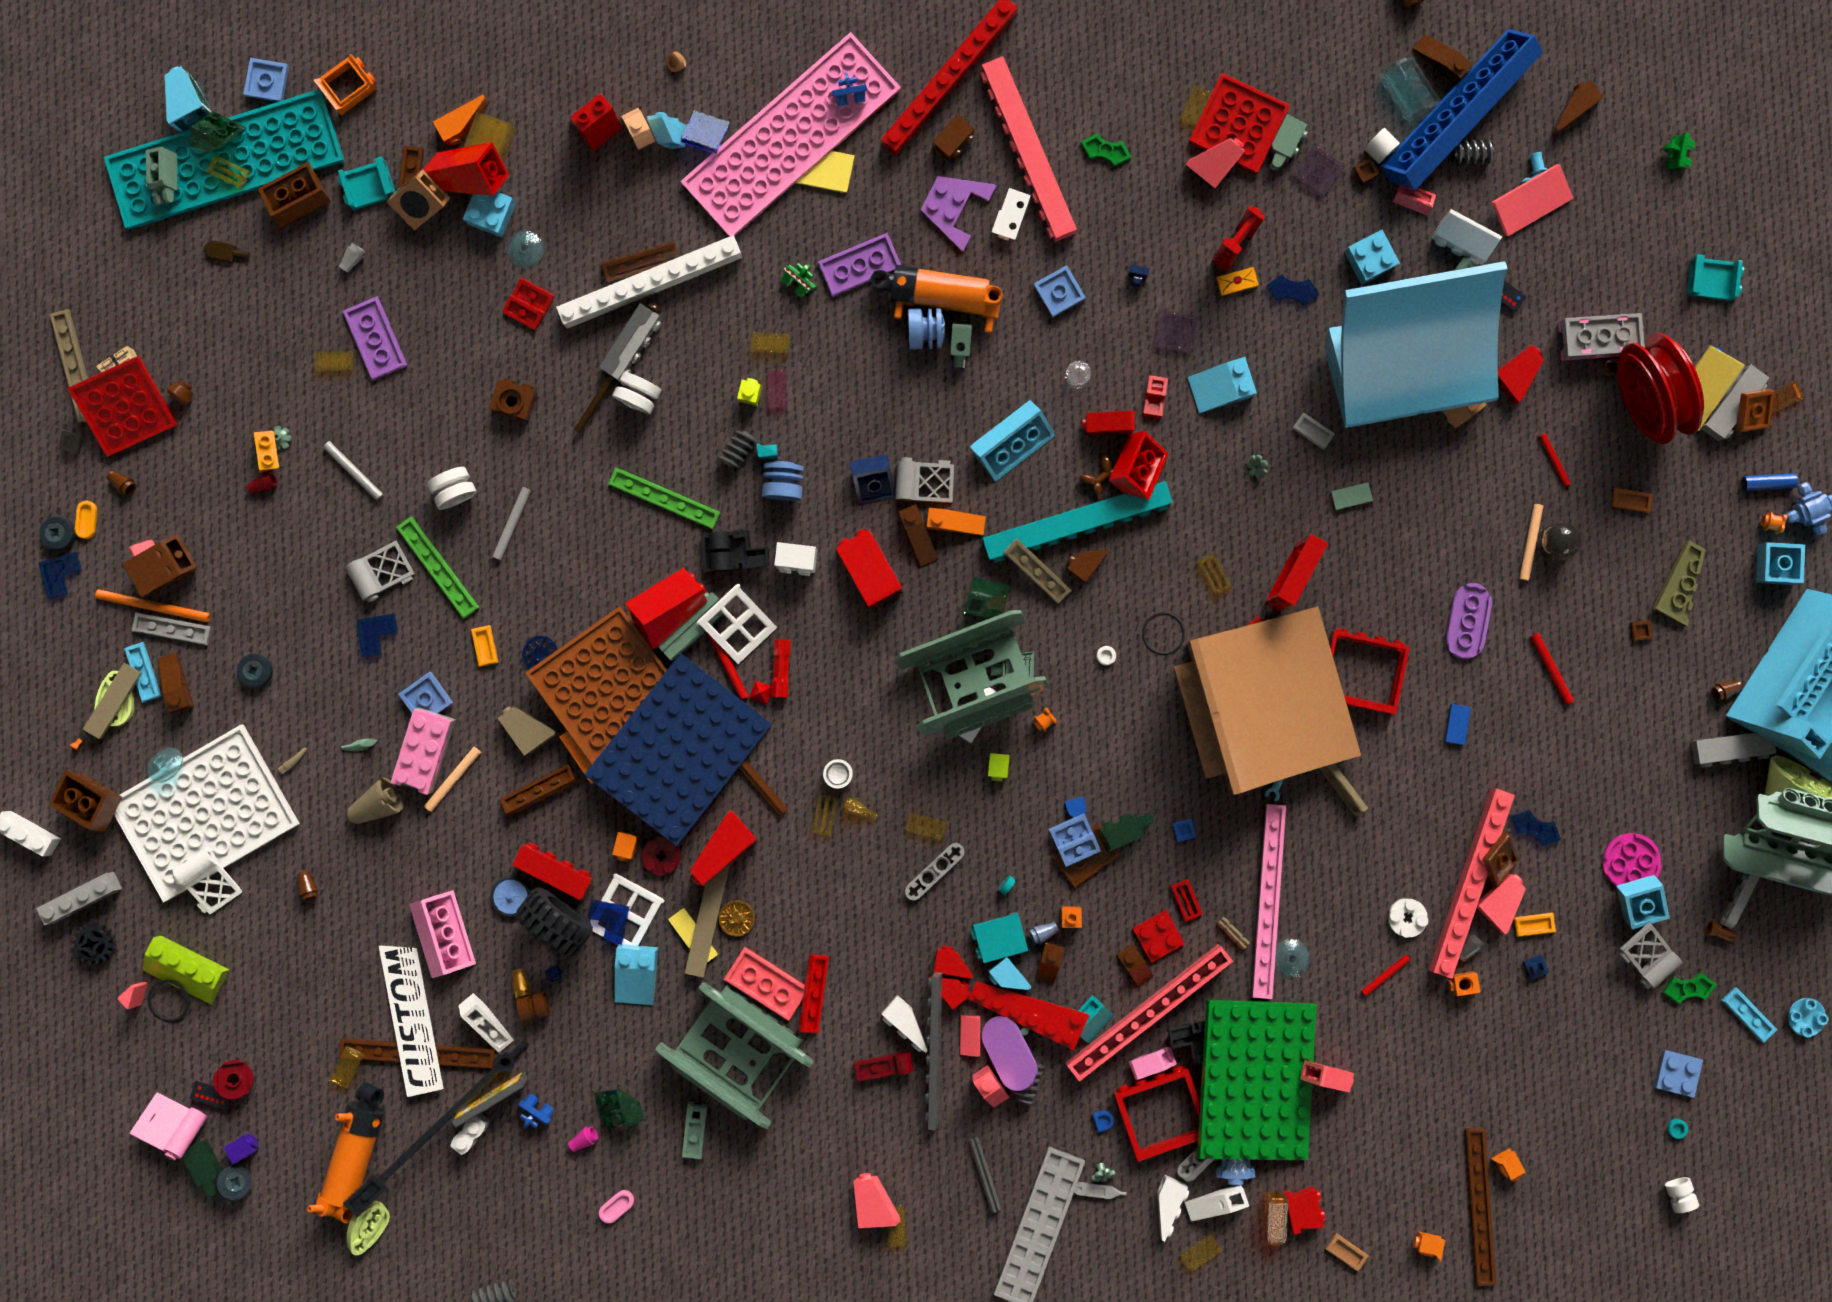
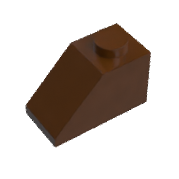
(1085, 563)
(1049, 962)

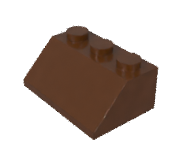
(294, 195)

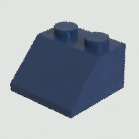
(873, 479)

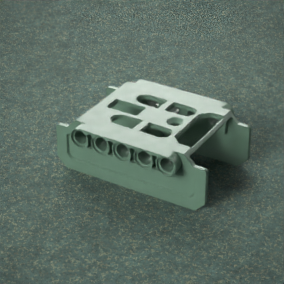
(989, 634)
(1785, 859)
(689, 1055)

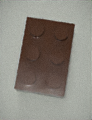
(85, 801)

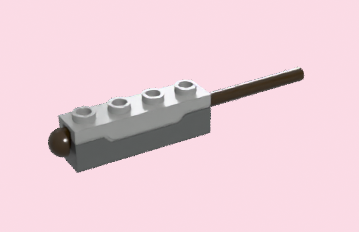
(625, 352)

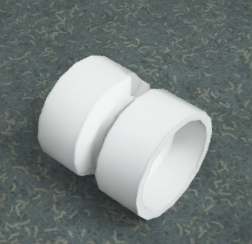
(1682, 1197)

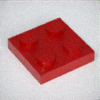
(1158, 935)

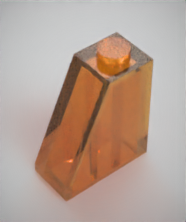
(1275, 1217)

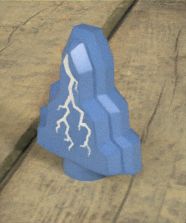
(1235, 1170)

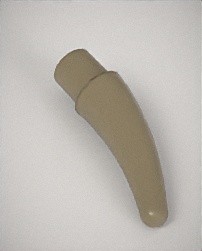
(288, 765)

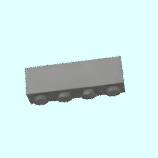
(1725, 414)
(1731, 747)
(79, 898)

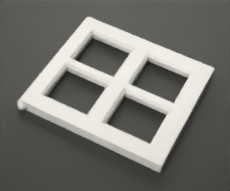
(737, 624)
(637, 890)

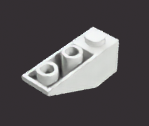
(902, 1017)
(1169, 1198)
(1217, 1203)

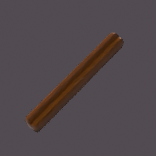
(762, 787)

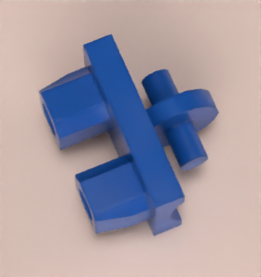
(840, 94)
(528, 1107)

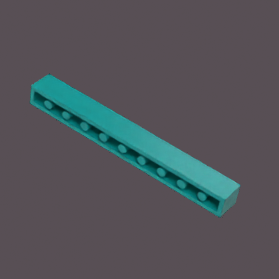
(1076, 521)

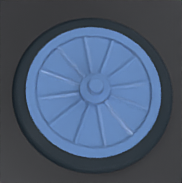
(509, 895)

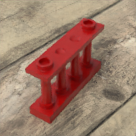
(1231, 247)

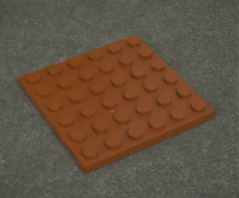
(598, 680)

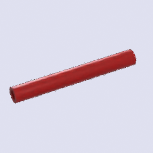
(729, 668)
(1551, 668)

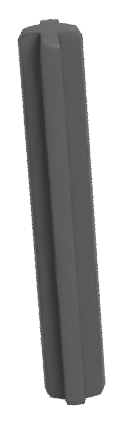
(984, 1174)

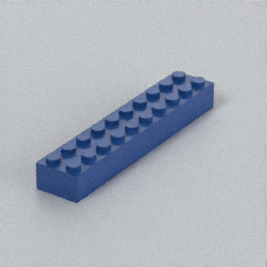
(1461, 109)

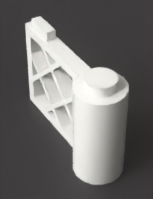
(195, 870)

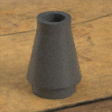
(1471, 947)

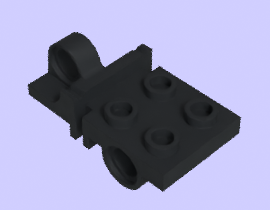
(731, 552)
(1190, 1036)

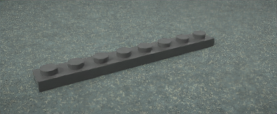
(934, 1043)

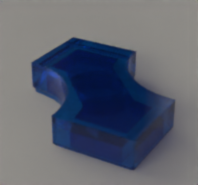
(1285, 288)
(1544, 831)

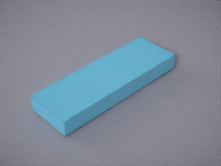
(147, 683)
(1749, 1015)

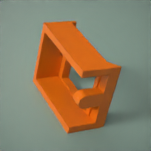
(354, 98)

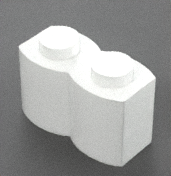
(471, 1131)

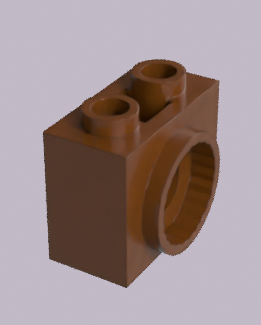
(508, 390)

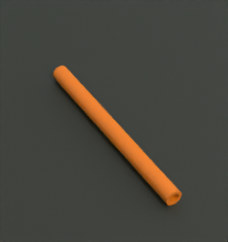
(152, 605)

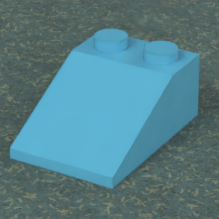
(1222, 385)
(635, 974)

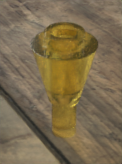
(855, 807)

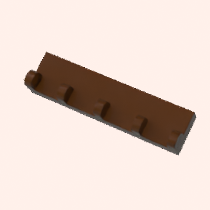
(639, 261)
(538, 790)

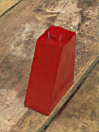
(1519, 373)
(1109, 423)

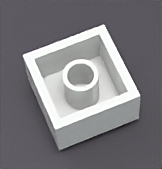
(795, 558)

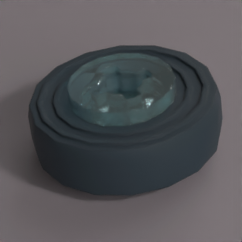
(64, 533)
(261, 671)
(226, 1183)

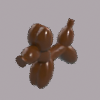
(1096, 482)

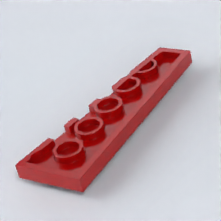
(1046, 1018)

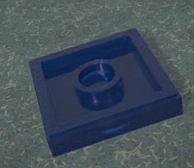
(705, 132)

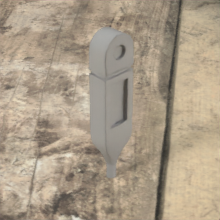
(1097, 1190)

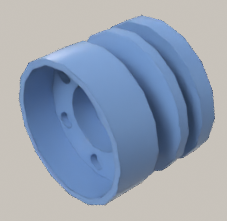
(925, 328)
(783, 481)

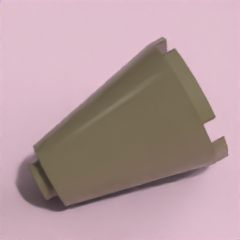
(376, 803)

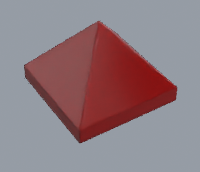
(761, 692)

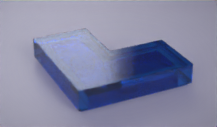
(54, 572)
(370, 631)
(615, 916)

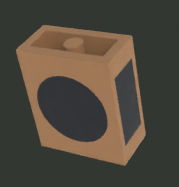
(418, 199)

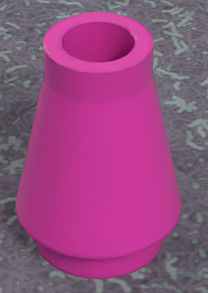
(583, 1139)

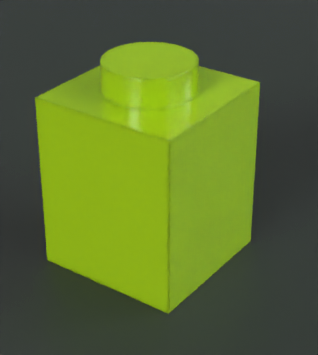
(998, 766)

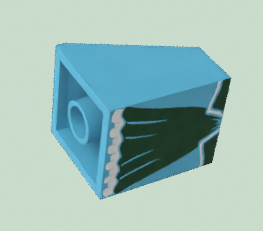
(184, 100)

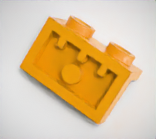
(266, 451)

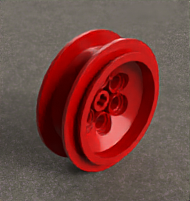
(1660, 388)

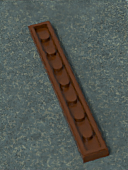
(447, 1055)
(1480, 1206)

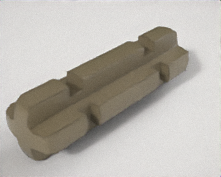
(1233, 933)

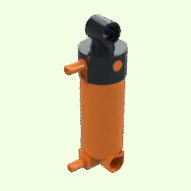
(940, 290)
(352, 1152)

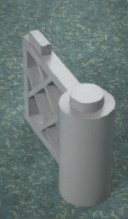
(908, 480)
(365, 579)
(1658, 965)

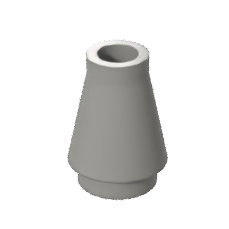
(351, 257)

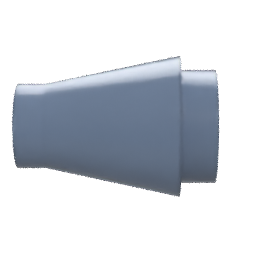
(1041, 933)

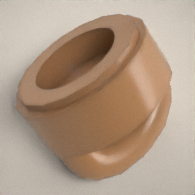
(675, 61)

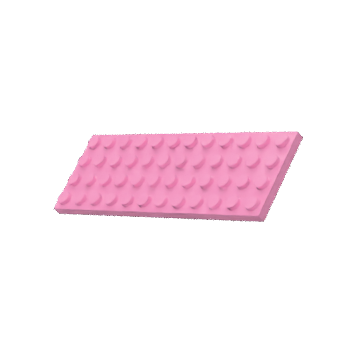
(788, 136)

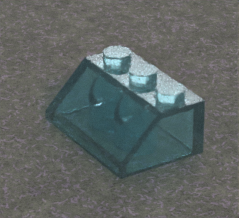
(1409, 88)

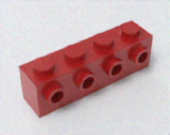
(552, 871)

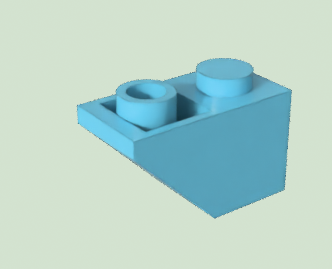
(667, 130)

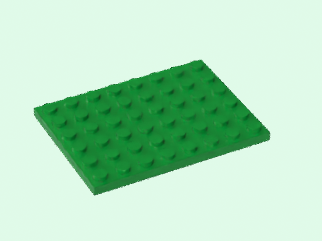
(1252, 1080)

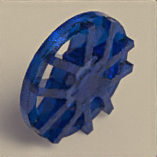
(539, 653)

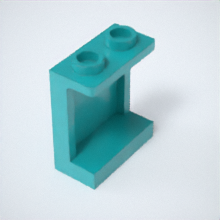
(366, 184)
(1714, 278)
(999, 938)

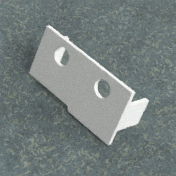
(1010, 214)

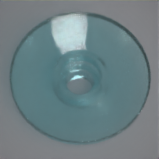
(532, 255)
(165, 764)
(1286, 949)

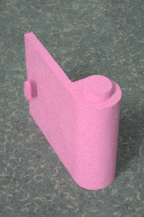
(170, 1128)

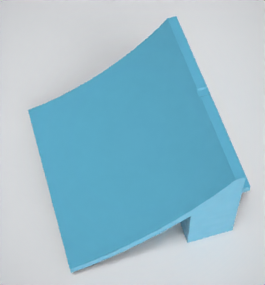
(1417, 345)
(1792, 687)

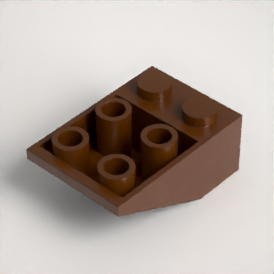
(160, 565)

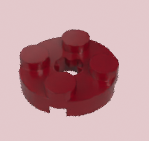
(668, 864)
(227, 1089)

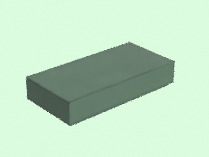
(1351, 496)

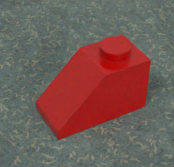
(951, 963)
(954, 991)

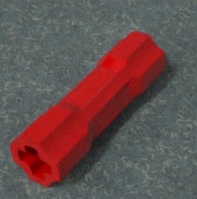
(781, 668)

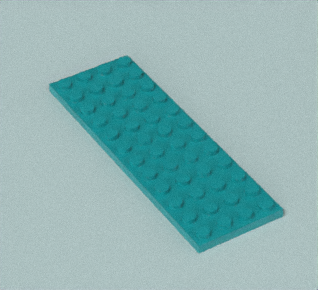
(274, 143)

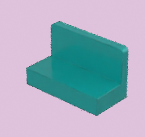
(1097, 1020)

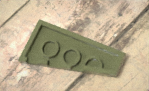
(1678, 590)

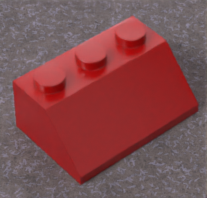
(1139, 465)

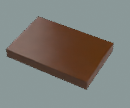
(1085, 868)

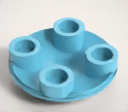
(1807, 1017)

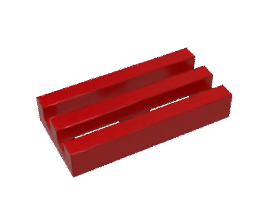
(1180, 885)

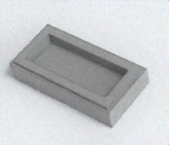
(1313, 431)

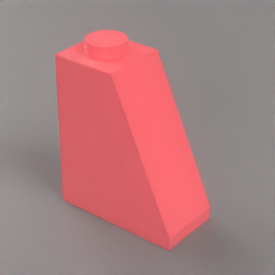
(1217, 161)
(1502, 902)
(1327, 1076)
(989, 1086)
(873, 1203)

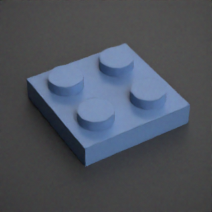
(266, 80)
(1059, 291)
(426, 694)
(1678, 1073)

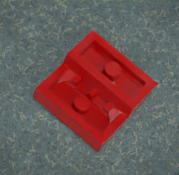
(528, 303)

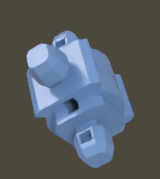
(1811, 509)

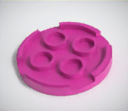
(1630, 859)

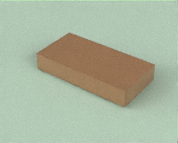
(1347, 1252)

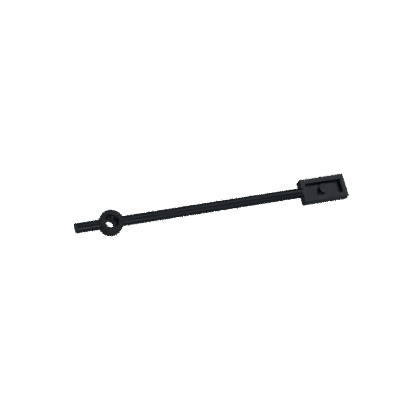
(374, 1186)

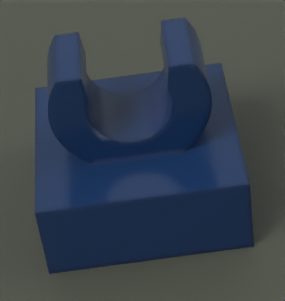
(1138, 273)
(1535, 966)

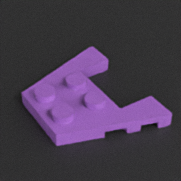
(947, 202)

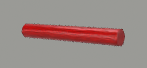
(1554, 460)
(1385, 975)

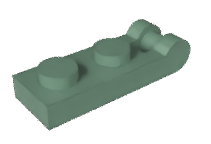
(694, 1131)

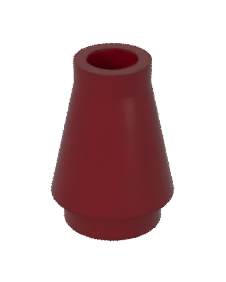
(264, 482)

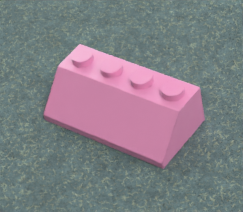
(442, 934)

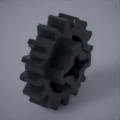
(95, 952)

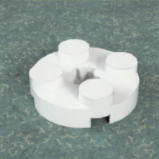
(1396, 917)

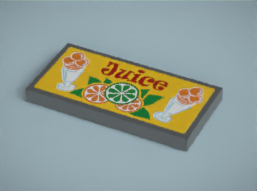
(489, 1099)

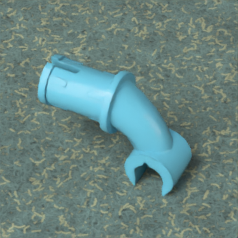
(1537, 165)

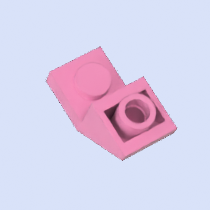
(1152, 1063)

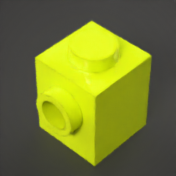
(749, 392)

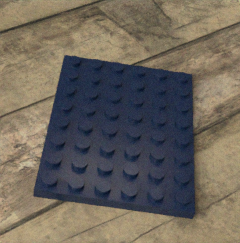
(678, 749)

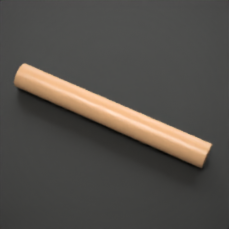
(1531, 542)
(452, 779)

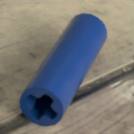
(1771, 482)

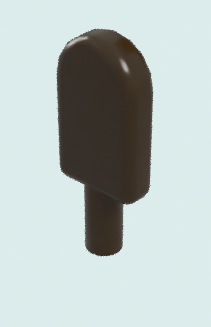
(224, 251)

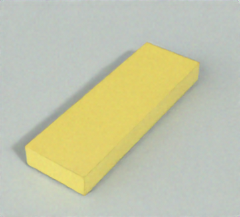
(685, 927)

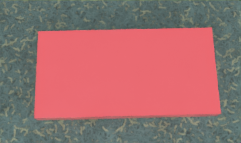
(1532, 200)
(766, 983)

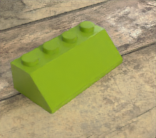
(192, 971)

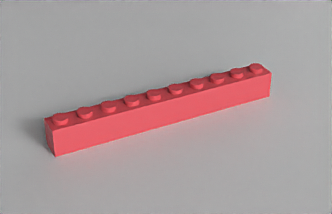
(1028, 148)
(1470, 884)
(1149, 1012)

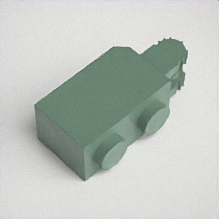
(1286, 140)
(161, 174)

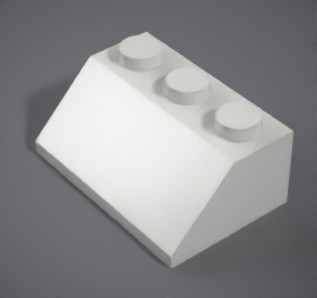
(1466, 237)

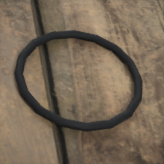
(1183, 633)
(183, 990)

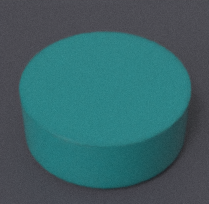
(1006, 885)
(1677, 1128)

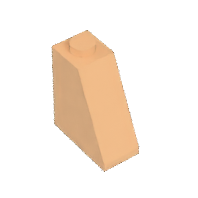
(638, 128)

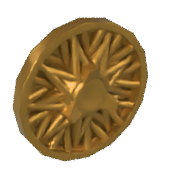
(736, 918)

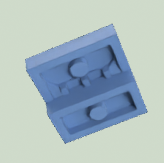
(1074, 840)

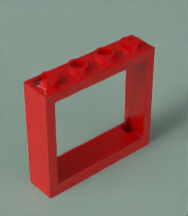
(1296, 573)
(1379, 642)
(1142, 1085)

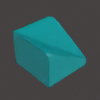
(767, 452)

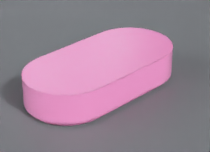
(616, 1206)

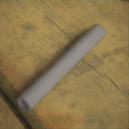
(353, 471)
(511, 523)

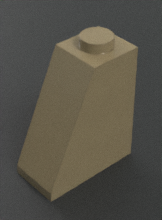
(525, 729)

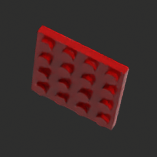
(1243, 114)
(122, 405)

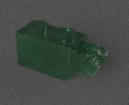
(1123, 831)
(203, 1166)

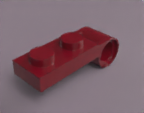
(884, 1065)

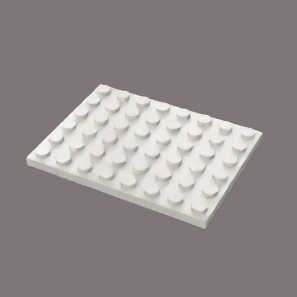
(215, 802)

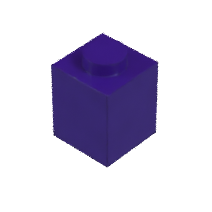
(241, 1148)

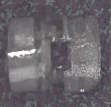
(1077, 375)

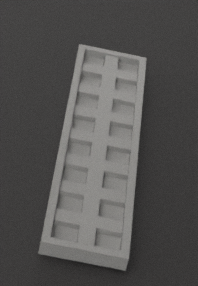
(1039, 1226)

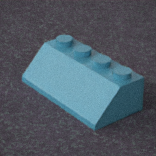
(1013, 440)

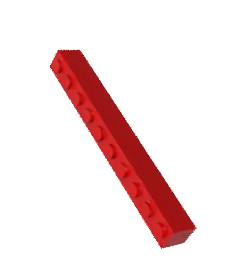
(949, 76)

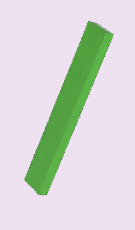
(664, 498)
(437, 567)

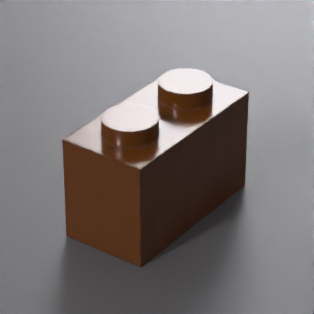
(953, 138)

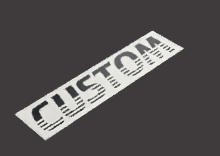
(411, 1020)

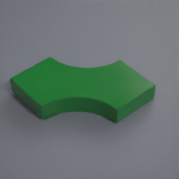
(1098, 148)
(1681, 989)

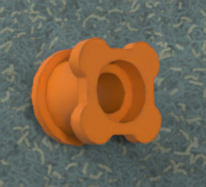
(1773, 522)
(1044, 720)

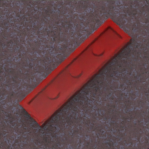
(813, 993)

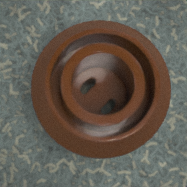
(181, 392)

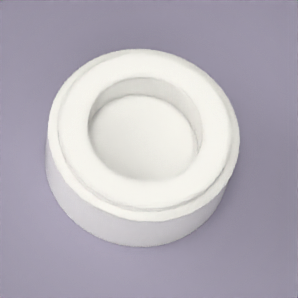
(1106, 655)

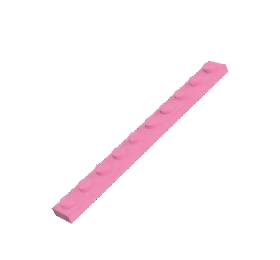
(1268, 901)

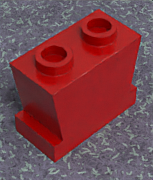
(1304, 1209)

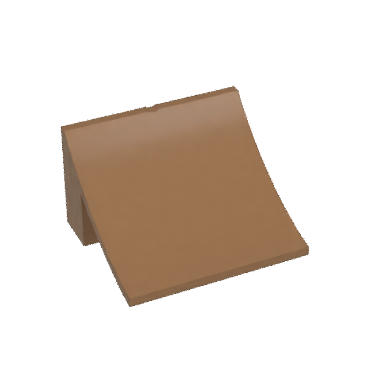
(1266, 701)

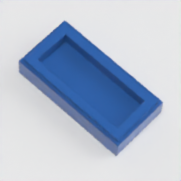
(1457, 724)

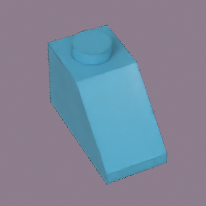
(1007, 975)

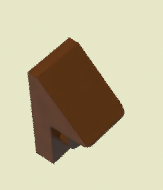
(1135, 964)

